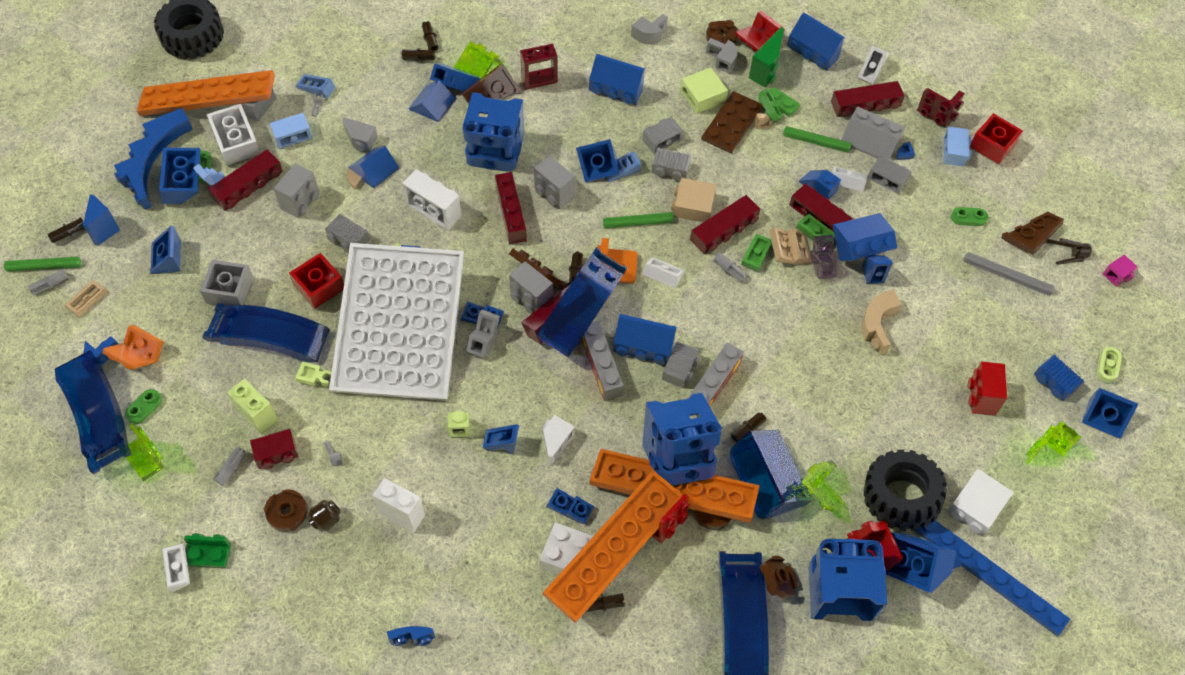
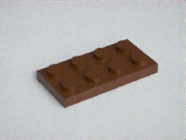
(732, 122)

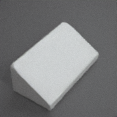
(850, 178)
(663, 272)
(176, 567)

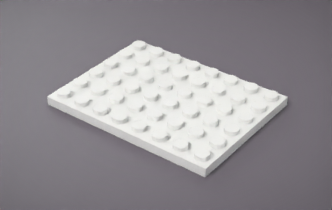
(397, 322)

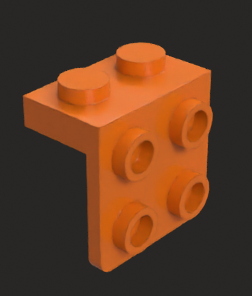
(622, 257)
(137, 350)

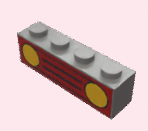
(602, 362)
(719, 373)

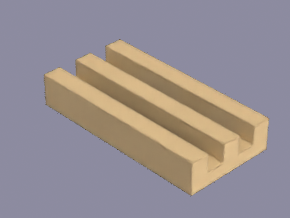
(87, 300)

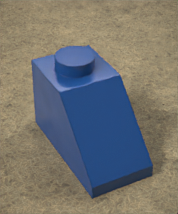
(822, 181)
(876, 268)

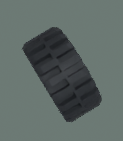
(193, 41)
(909, 468)

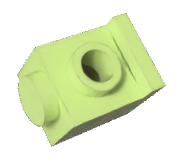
(459, 420)

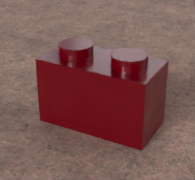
(274, 449)

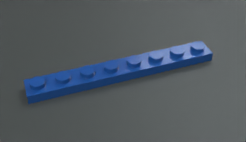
(997, 578)

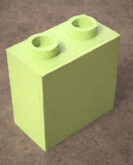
(704, 90)
(252, 406)

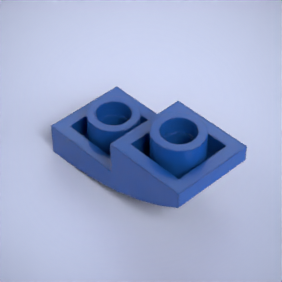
(472, 311)
(570, 507)
(419, 634)

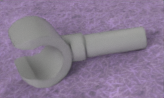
(317, 102)
(335, 458)

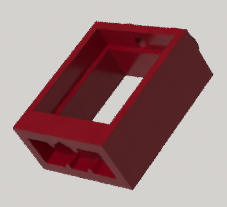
(539, 77)

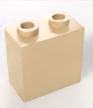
(693, 200)

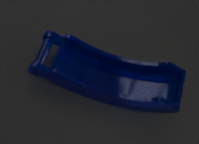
(581, 303)
(267, 330)
(94, 410)
(743, 615)

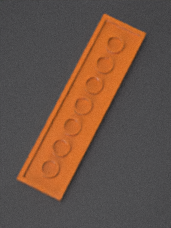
(206, 93)
(714, 495)
(612, 547)

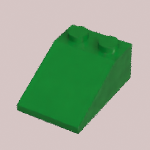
(766, 60)

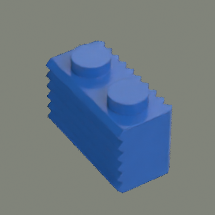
(1058, 377)

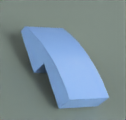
(209, 176)

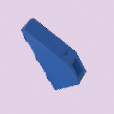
(452, 77)

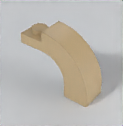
(879, 308)

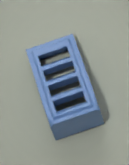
(326, 87)
(630, 169)

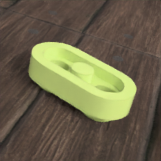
(1111, 367)

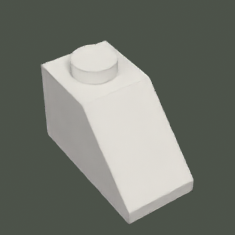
(873, 64)
(556, 436)

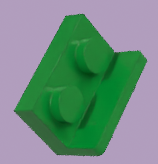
(207, 551)

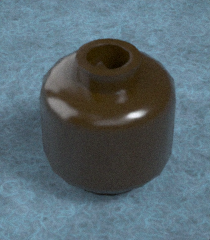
(324, 515)

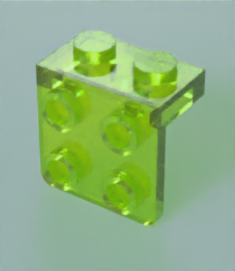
(477, 60)
(1059, 438)
(145, 456)
(817, 486)

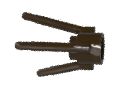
(1079, 249)

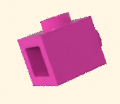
(1120, 270)

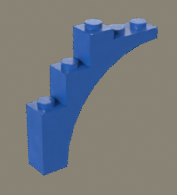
(144, 152)

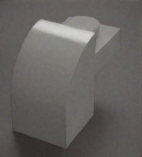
(649, 32)
(725, 54)
(484, 335)

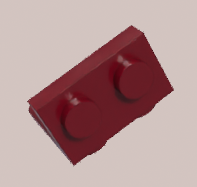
(940, 108)

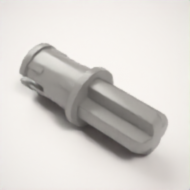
(729, 267)
(48, 282)
(229, 466)

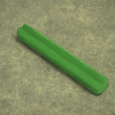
(817, 139)
(636, 220)
(40, 264)

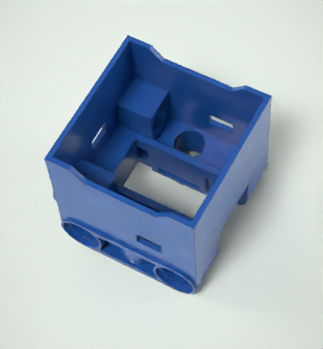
(496, 139)
(681, 446)
(847, 579)

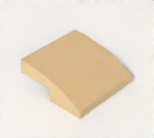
(790, 246)

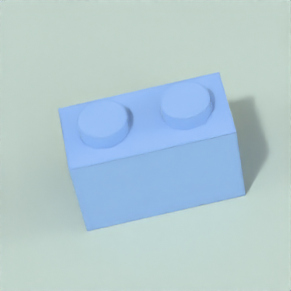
(291, 130)
(956, 146)

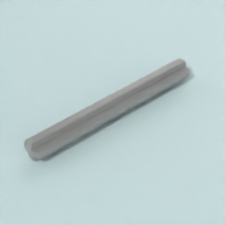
(1008, 273)

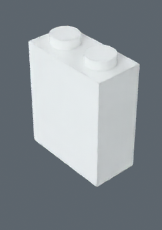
(980, 502)
(399, 505)

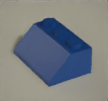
(815, 41)
(616, 79)
(177, 176)
(864, 237)
(644, 339)
(923, 562)

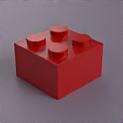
(996, 138)
(317, 280)
(987, 388)

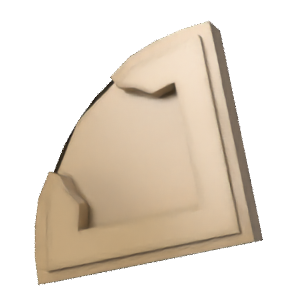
(762, 121)
(353, 178)

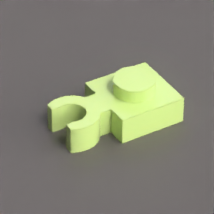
(311, 374)

